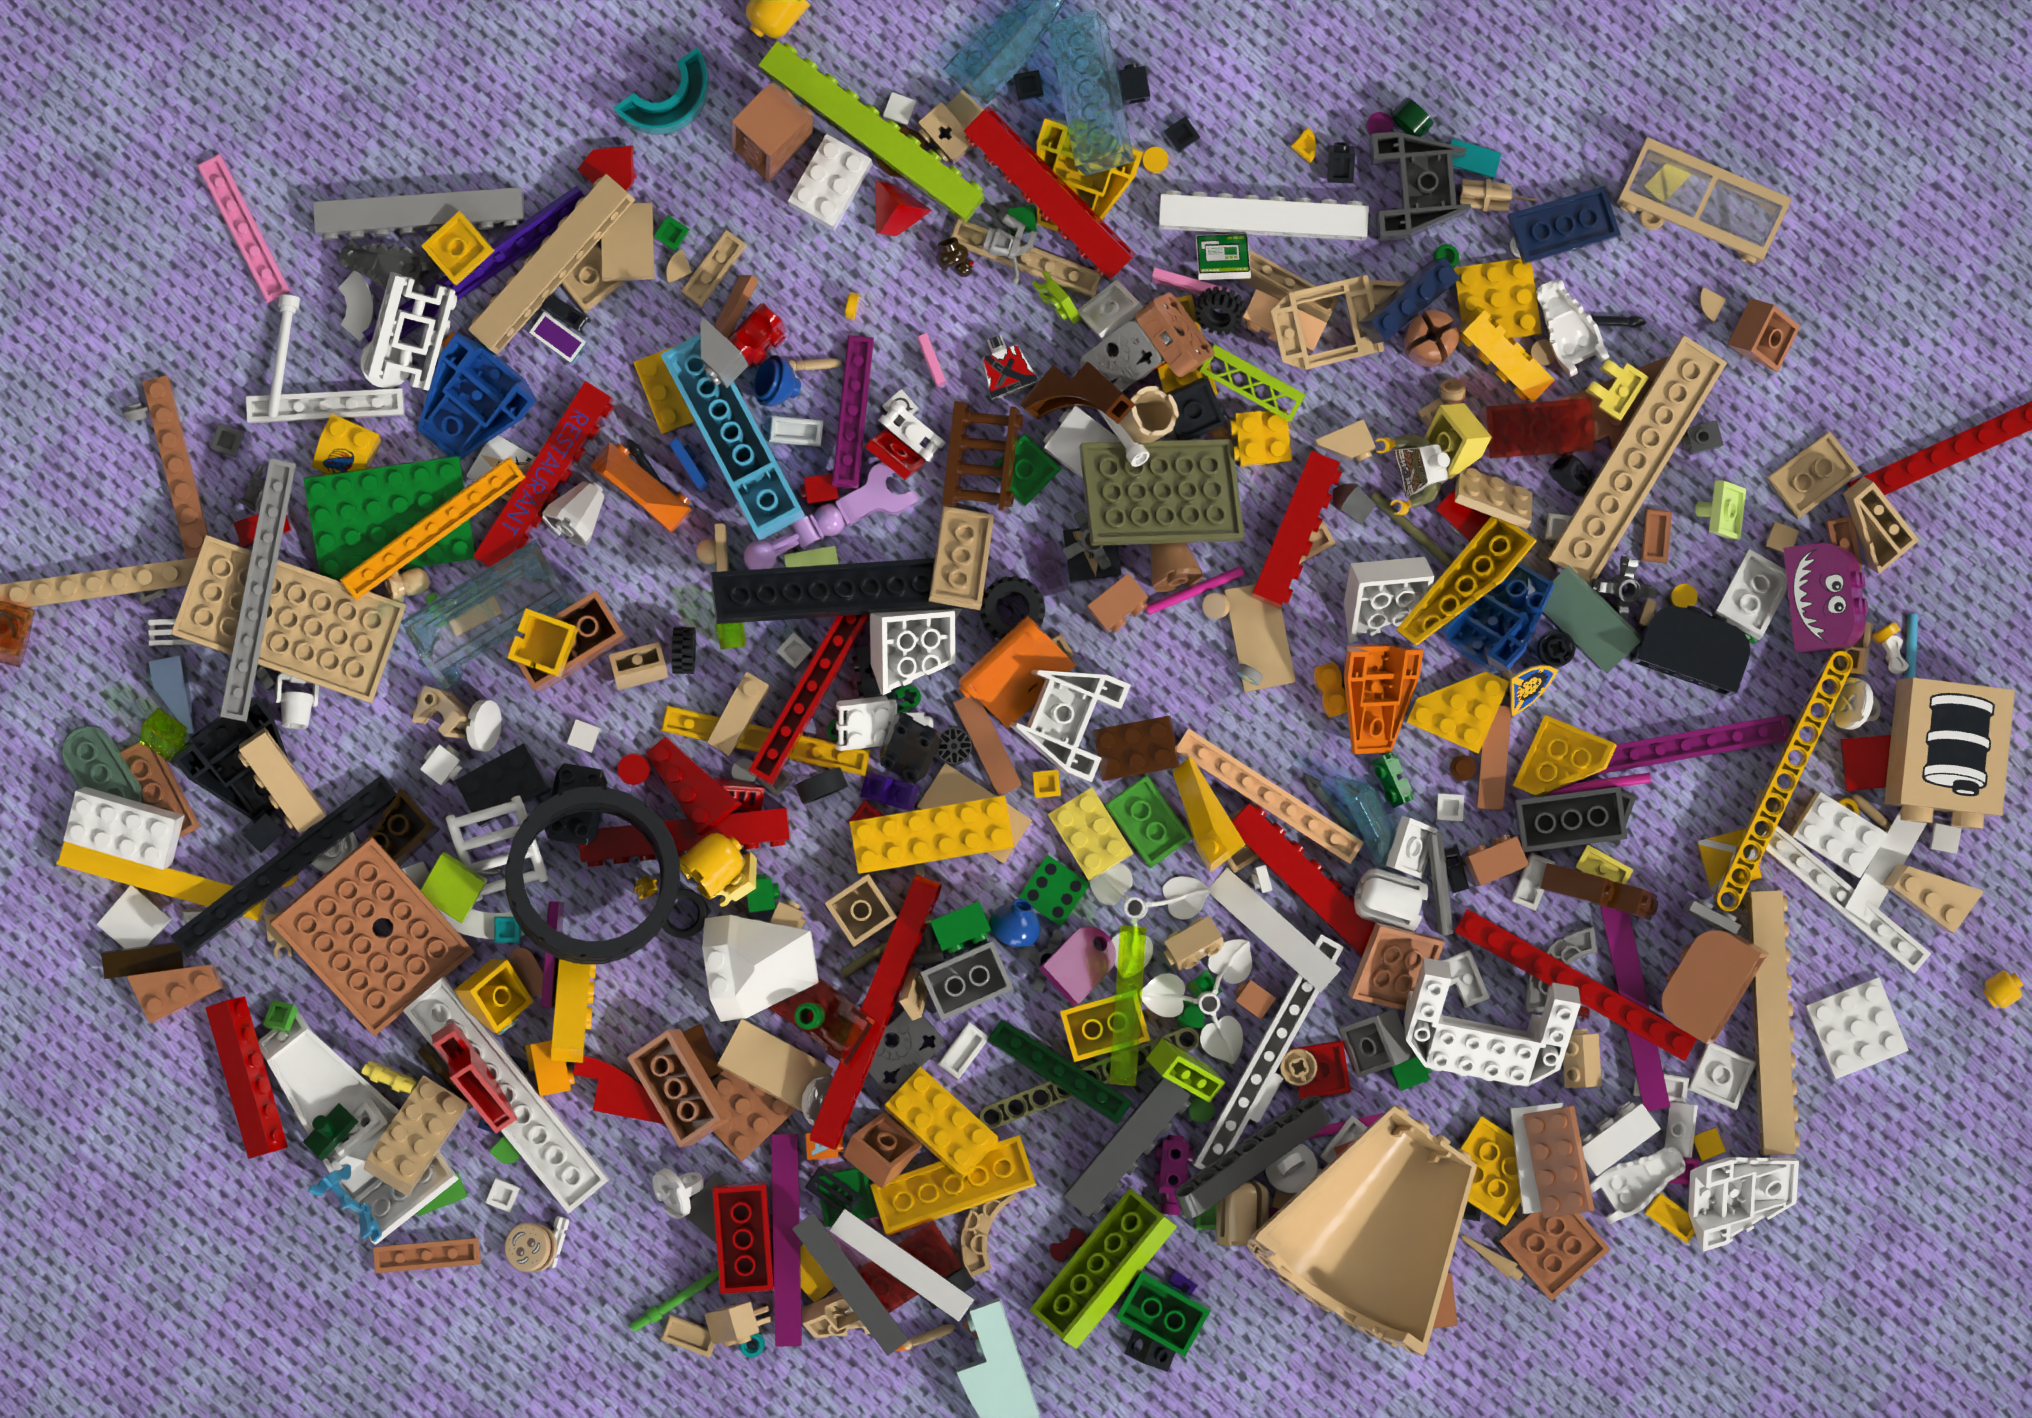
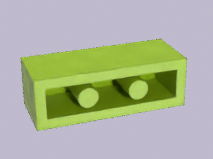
(1185, 1070)

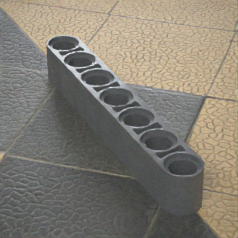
(1251, 1156)

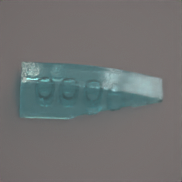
(1002, 49)

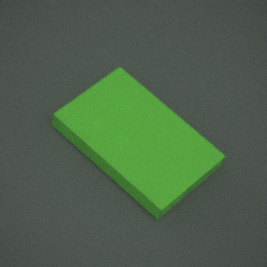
(1148, 821)

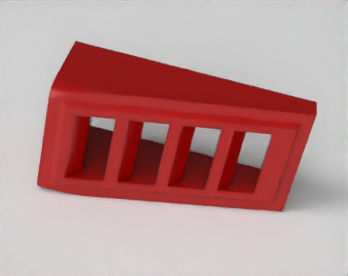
(739, 786)

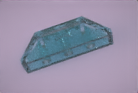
(1369, 816)

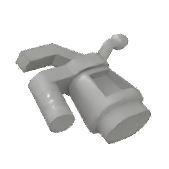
(1003, 244)

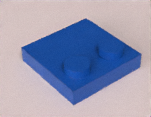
(686, 456)

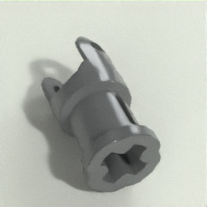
(254, 493)

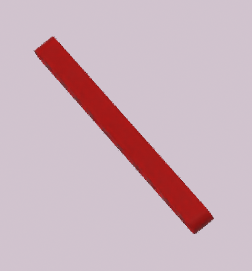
(879, 1005)

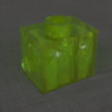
(731, 635)
(163, 734)

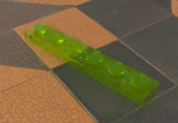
(1127, 1005)

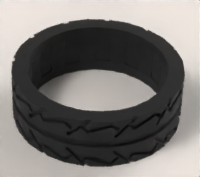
(609, 802)

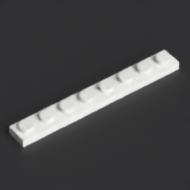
(1837, 894)

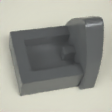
(1353, 502)

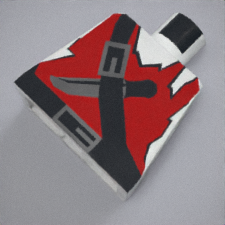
(1006, 369)

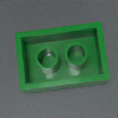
(960, 927)
(1163, 1312)

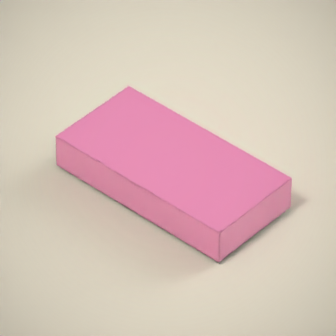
(931, 360)

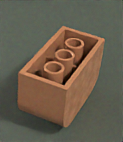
(771, 130)
(596, 637)
(1710, 982)

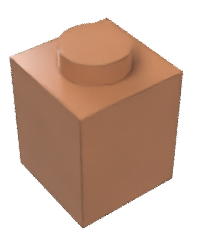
(1254, 998)

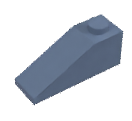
(172, 685)

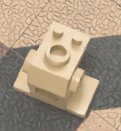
(452, 709)

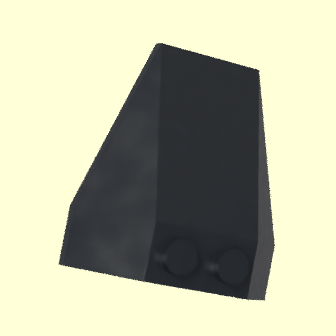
(214, 764)

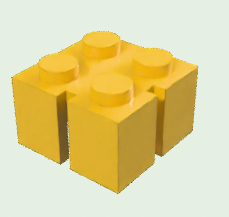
(545, 643)

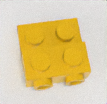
(1261, 438)

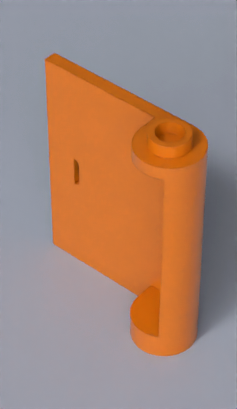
(1004, 675)

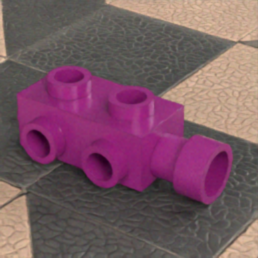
(1171, 1167)

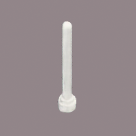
(288, 306)
(1135, 452)

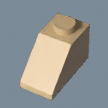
(1349, 442)

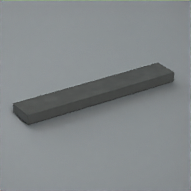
(850, 1284)

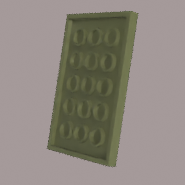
(1176, 496)

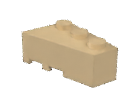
(1878, 525)
(1935, 897)

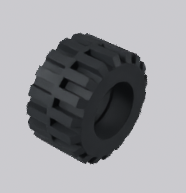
(1004, 587)

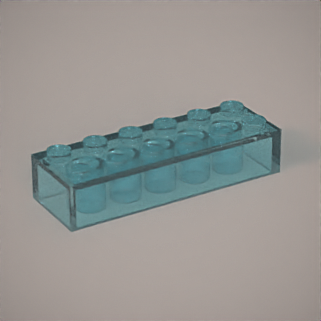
(1090, 92)

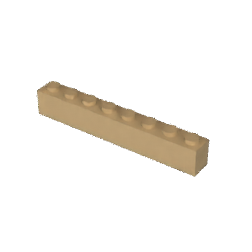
(551, 264)

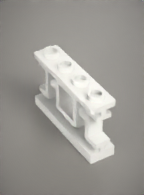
(390, 327)

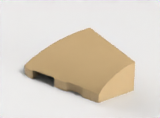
(830, 1317)

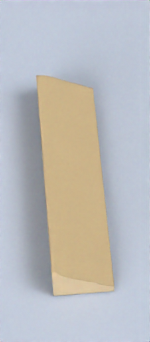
(1278, 282)

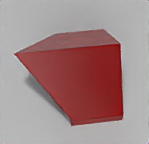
(896, 209)

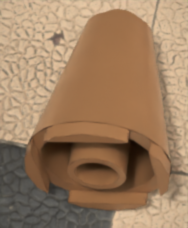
(1172, 566)

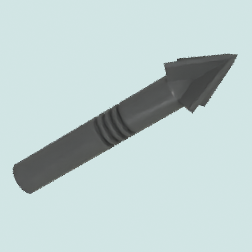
(1313, 784)

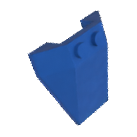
(472, 398)

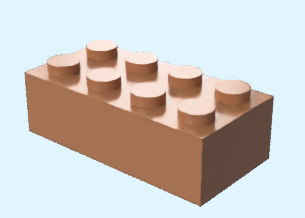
(679, 1087)

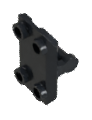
(909, 747)
(581, 826)

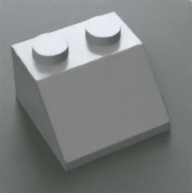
(720, 356)
(1376, 1042)

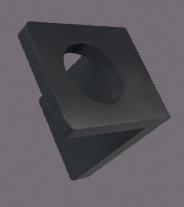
(1152, 1352)

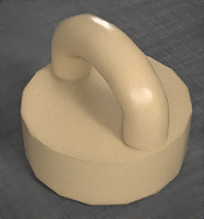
(1452, 391)

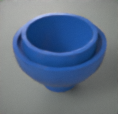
(775, 382)
(1015, 923)

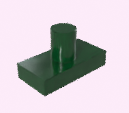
(329, 1131)

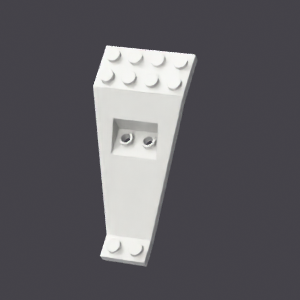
(314, 1084)

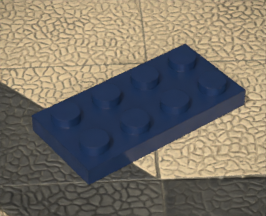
(1564, 225)

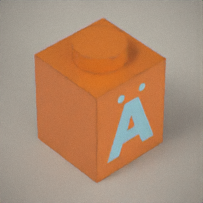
(817, 1151)

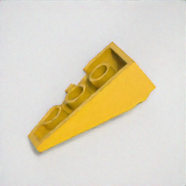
(1208, 822)

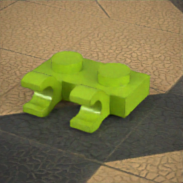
(1058, 298)

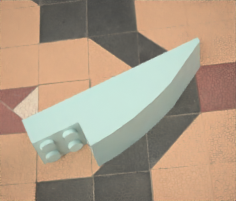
(999, 1381)

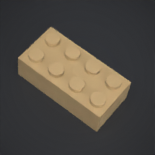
(415, 1136)

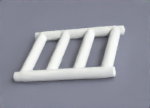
(463, 845)

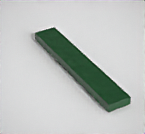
(1059, 1071)

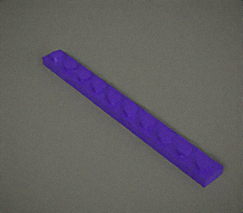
(507, 250)

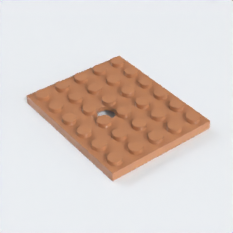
(366, 971)

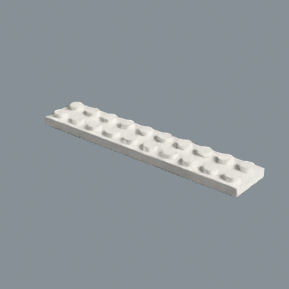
(538, 1131)

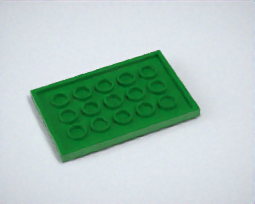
(369, 507)

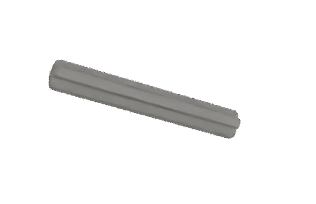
(1440, 883)

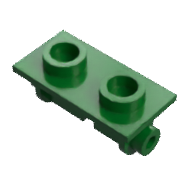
(1396, 791)

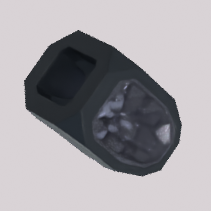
(1571, 475)

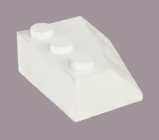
(1384, 593)
(910, 645)

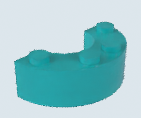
(676, 111)

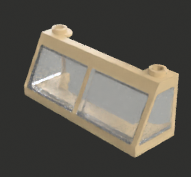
(1704, 199)

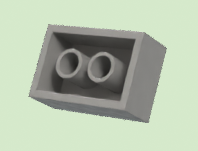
(966, 980)

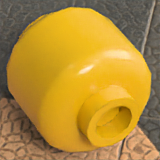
(2003, 989)

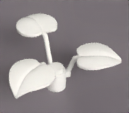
(1182, 894)
(1224, 1036)

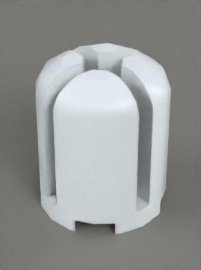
(1390, 899)

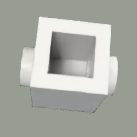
(442, 764)

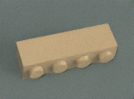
(281, 780)

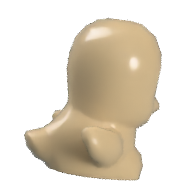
(408, 583)

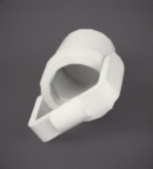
(295, 705)

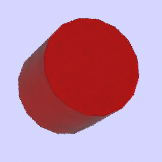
(634, 769)

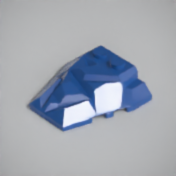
(1502, 621)

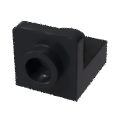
(1341, 163)

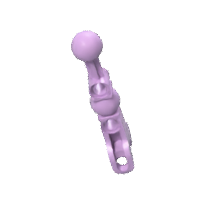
(831, 518)

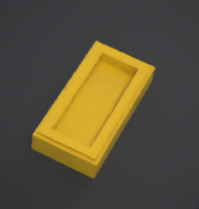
(1671, 1217)

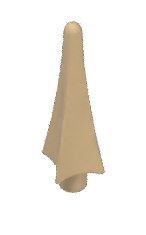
(1504, 1265)

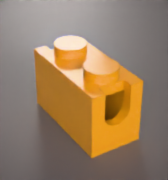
(550, 1075)

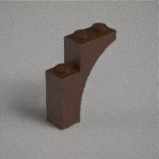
(1086, 388)
(1599, 891)

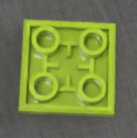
(453, 887)

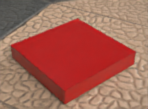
(895, 454)
(1865, 762)
(1331, 1071)

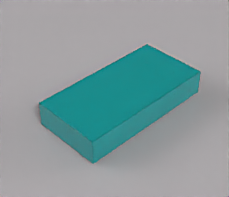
(1477, 159)

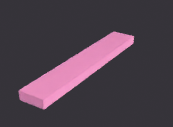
(243, 228)

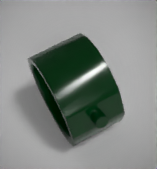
(1411, 118)

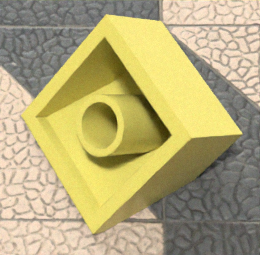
(1459, 436)

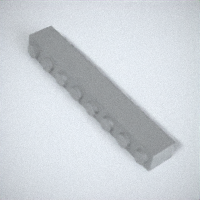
(417, 212)

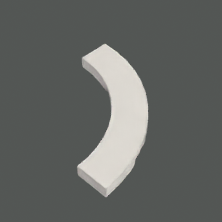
(476, 924)

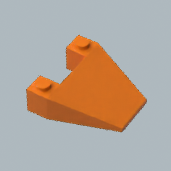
(641, 487)

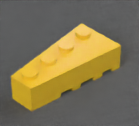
(1504, 354)

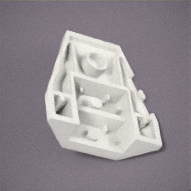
(755, 964)
(1737, 1194)

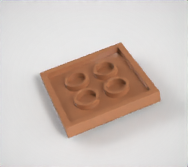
(1392, 965)
(753, 1114)
(1554, 1249)

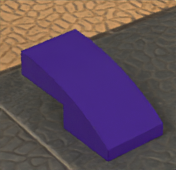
(889, 791)

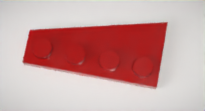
(693, 788)

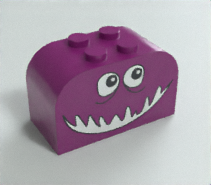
(1825, 597)

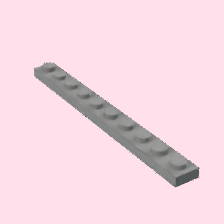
(258, 590)

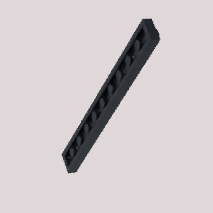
(284, 866)

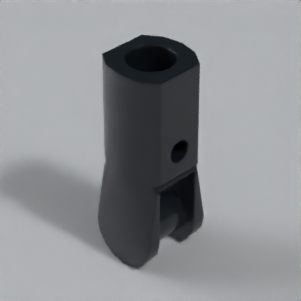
(563, 311)
(1456, 873)

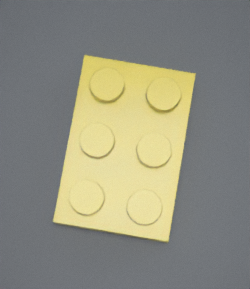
(1090, 834)

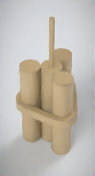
(1487, 195)

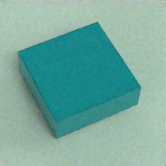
(506, 930)

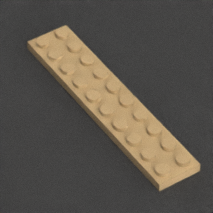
(1637, 459)

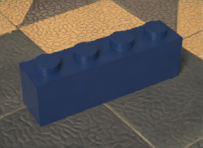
(1409, 300)

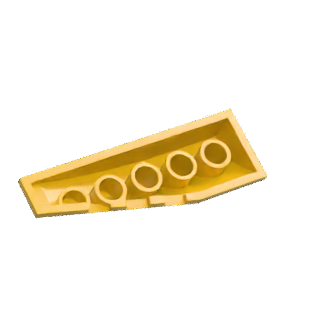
(1471, 575)

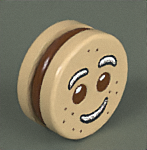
(530, 1247)

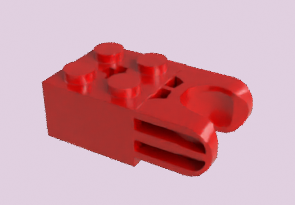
(758, 334)

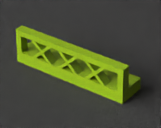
(1256, 373)

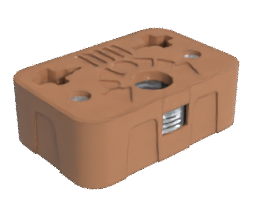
(1174, 334)

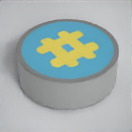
(1249, 674)

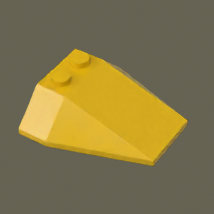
(1097, 190)

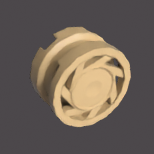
(1298, 1067)

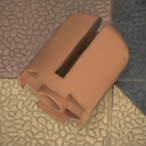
(1431, 353)

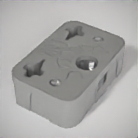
(1129, 362)

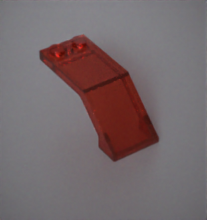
(844, 1021)

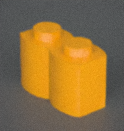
(1328, 682)

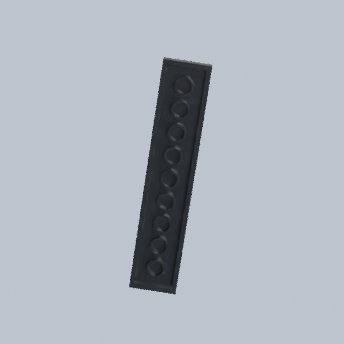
(823, 591)

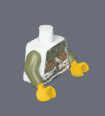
(1420, 468)

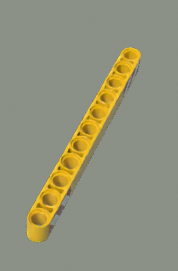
(1792, 772)

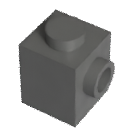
(1702, 438)

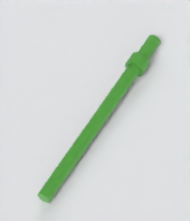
(655, 1312)

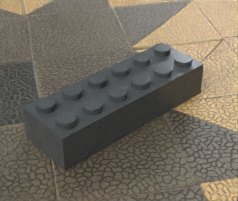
(1126, 1146)

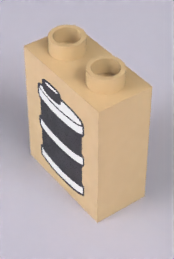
(1949, 751)

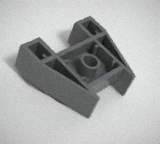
(1425, 183)

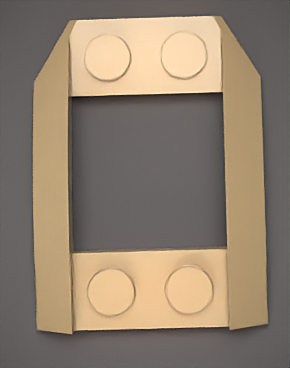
(1290, 333)

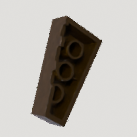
(403, 828)

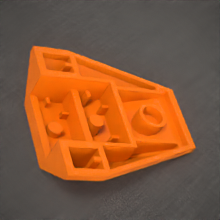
(1378, 693)

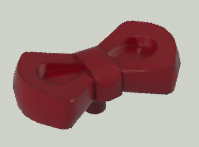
(1075, 1239)

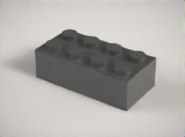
(1570, 819)

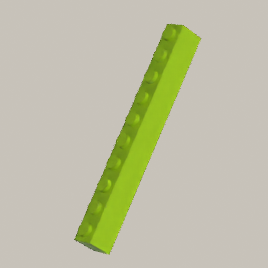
(871, 131)

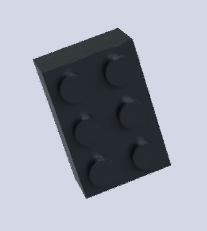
(501, 780)

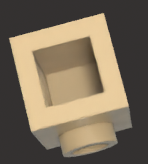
(788, 915)

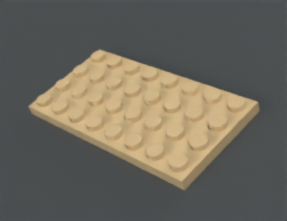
(310, 625)

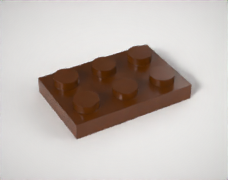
(1136, 748)

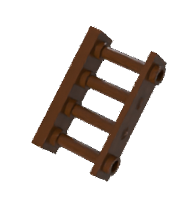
(957, 467)

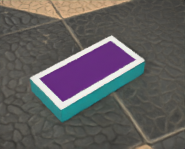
(558, 337)

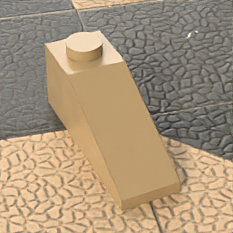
(738, 713)

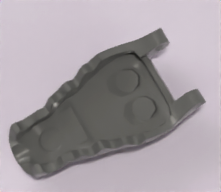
(379, 260)

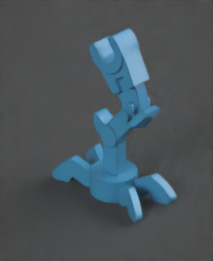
(367, 1223)

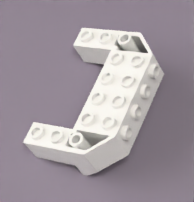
(1483, 1048)

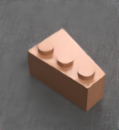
(174, 990)

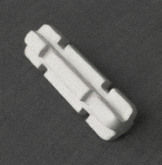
(560, 1224)

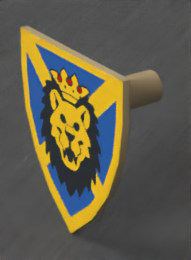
(1528, 685)

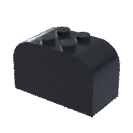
(1694, 648)

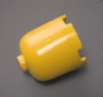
(774, 16)
(712, 863)

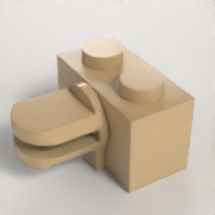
(735, 1323)

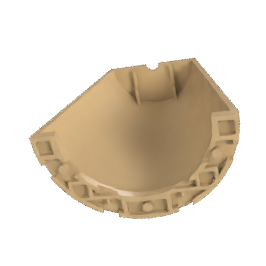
(1375, 1231)

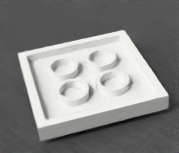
(1856, 1028)

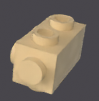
(1193, 944)
(1582, 1060)

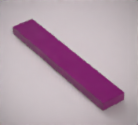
(853, 412)

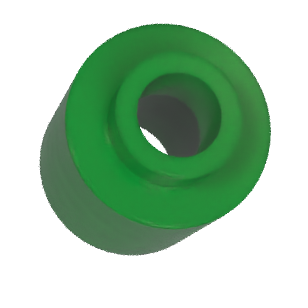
(802, 1019)

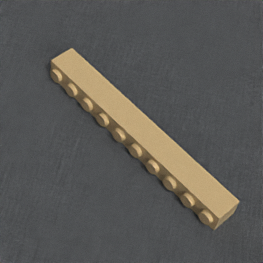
(1772, 1026)

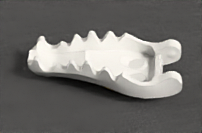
(1570, 329)
(1635, 1183)

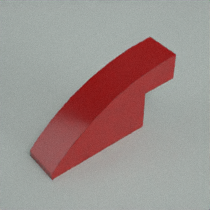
(473, 1077)
(618, 1091)

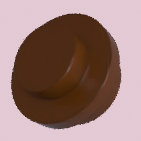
(1462, 768)

